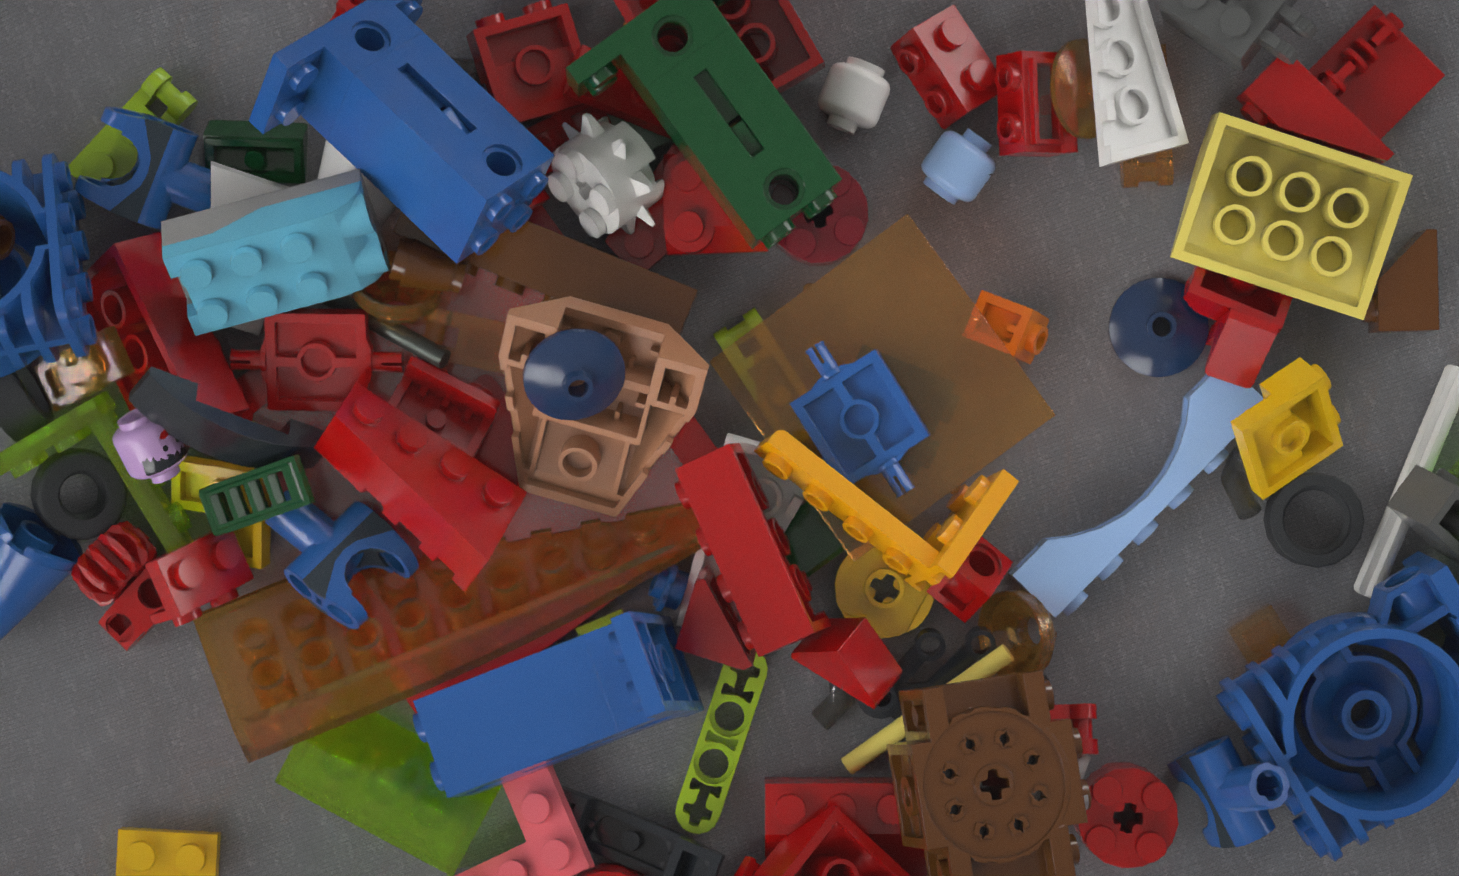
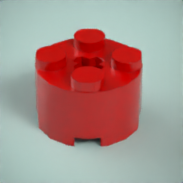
(1142, 838)

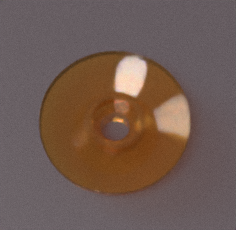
(1073, 89)

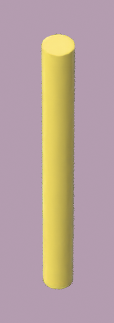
(895, 731)

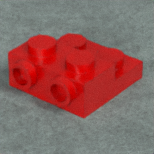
(526, 59)

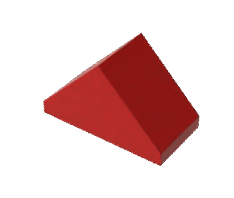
(711, 626)
(851, 659)

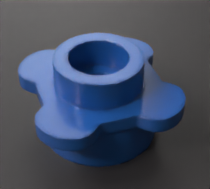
(668, 588)

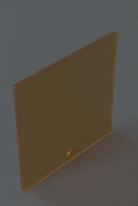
(936, 344)

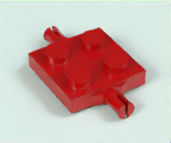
(315, 358)

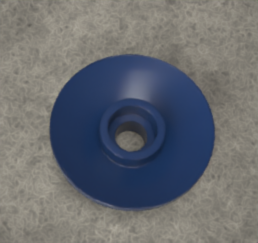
(1133, 333)
(569, 358)

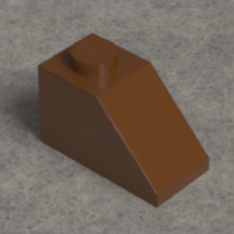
(1407, 289)

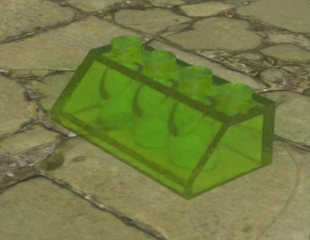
(384, 784)

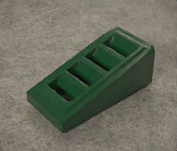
(227, 506)

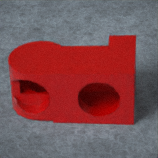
(130, 614)

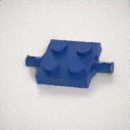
(860, 418)

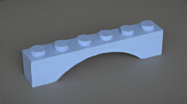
(1065, 565)

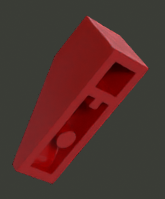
(1301, 106)

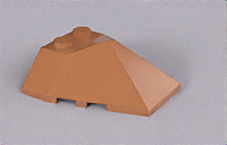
(608, 455)

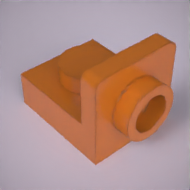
(1017, 326)

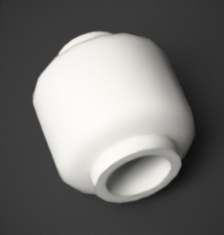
(853, 95)

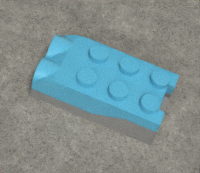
(275, 251)

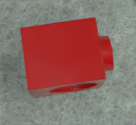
(973, 581)

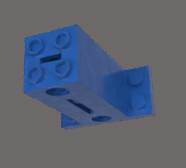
(409, 124)
(556, 704)

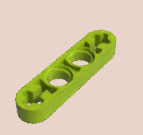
(725, 740)

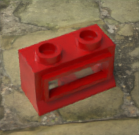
(1025, 107)

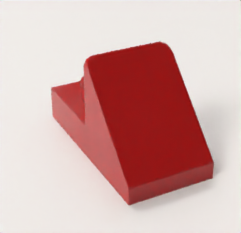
(1239, 347)

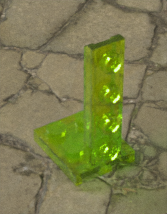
(167, 519)

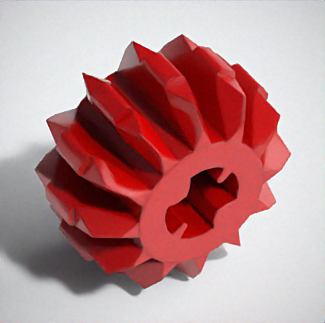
(113, 562)

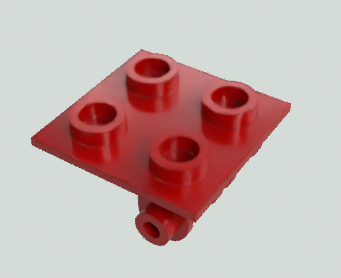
(1377, 71)

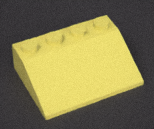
(1289, 215)

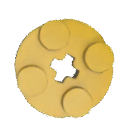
(890, 616)

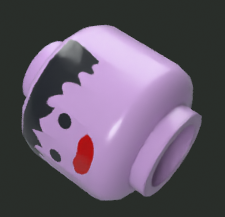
(148, 448)

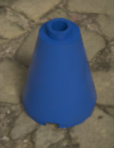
(30, 563)

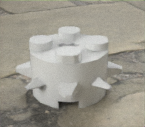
(605, 176)

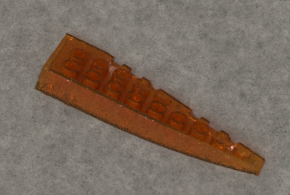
(301, 673)

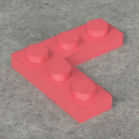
(550, 830)

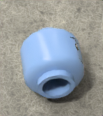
(958, 166)

